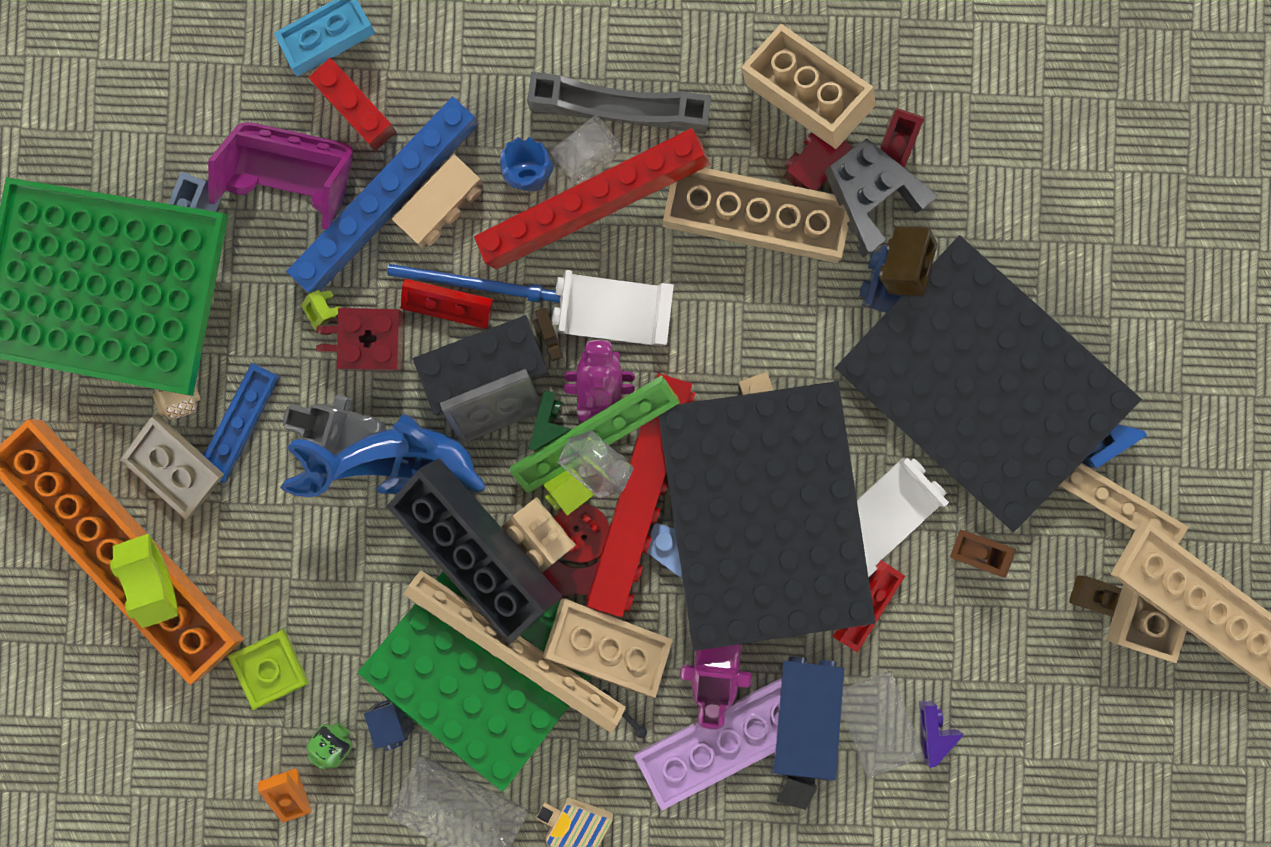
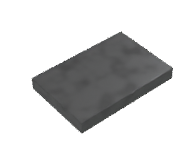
(492, 406)

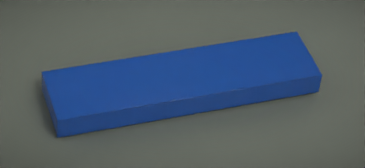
(241, 419)

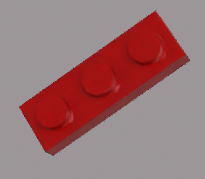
(446, 303)
(883, 586)

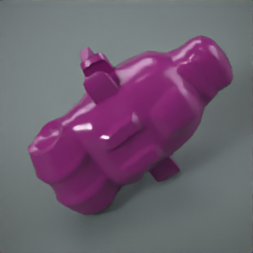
(598, 379)
(715, 682)

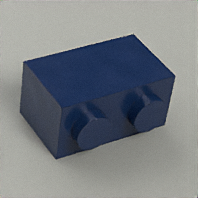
(388, 725)

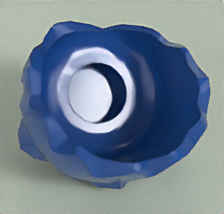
(525, 164)

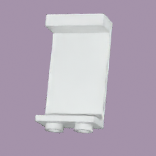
(613, 309)
(896, 508)

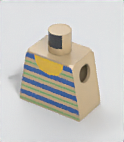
(575, 824)

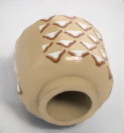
(174, 404)

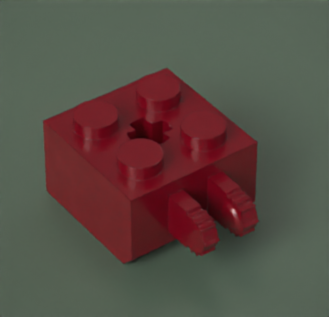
(352, 331)

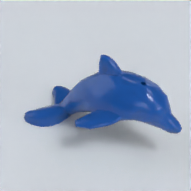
(390, 453)

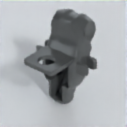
(331, 425)

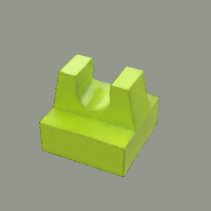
(317, 308)

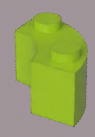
(144, 581)

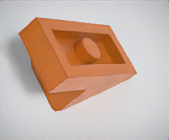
(285, 795)

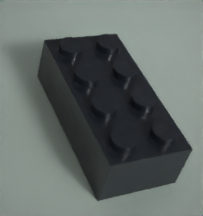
(480, 361)

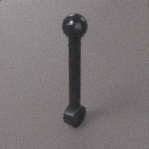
(641, 731)

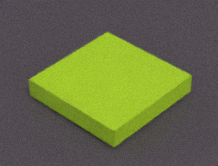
(268, 669)

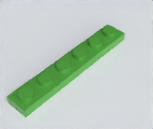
(608, 425)

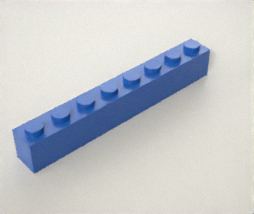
(383, 196)

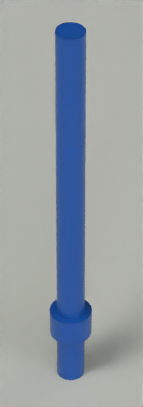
(534, 292)

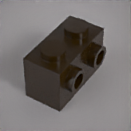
(908, 261)

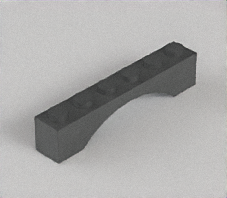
(662, 110)

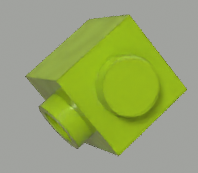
(566, 492)

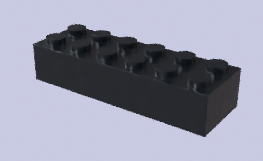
(473, 550)

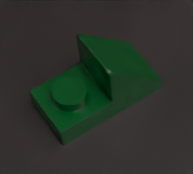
(545, 429)

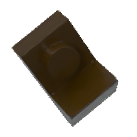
(1095, 595)

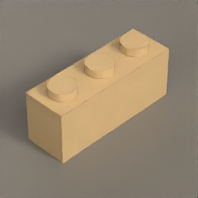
(438, 202)

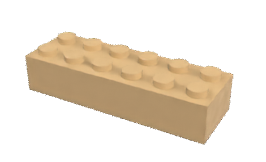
(758, 214)

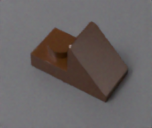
(983, 553)

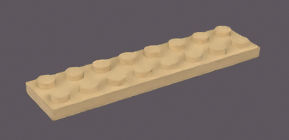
(1198, 600)

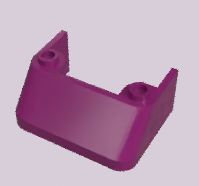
(284, 162)

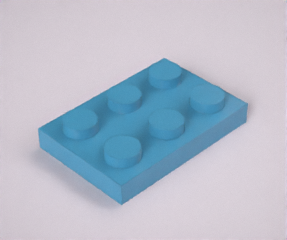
(323, 34)

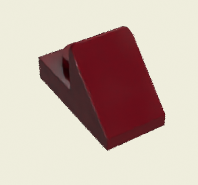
(901, 135)

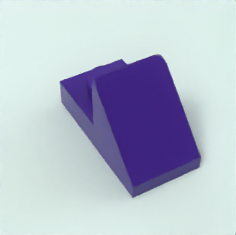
(935, 742)

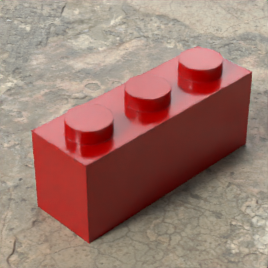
(352, 104)

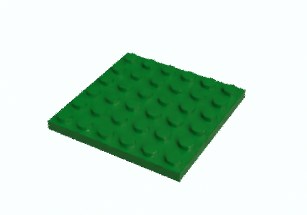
(465, 693)

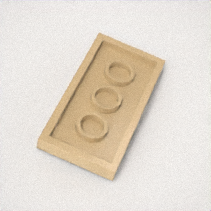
(607, 648)

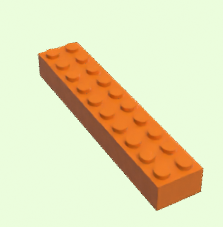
(89, 524)

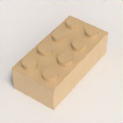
(809, 86)

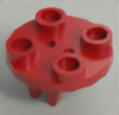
(592, 524)

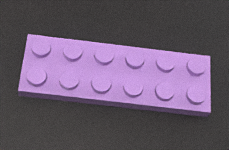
(704, 756)

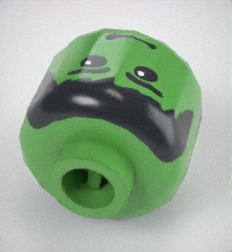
(329, 746)

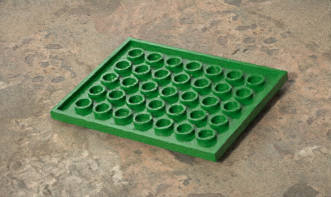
(106, 284)

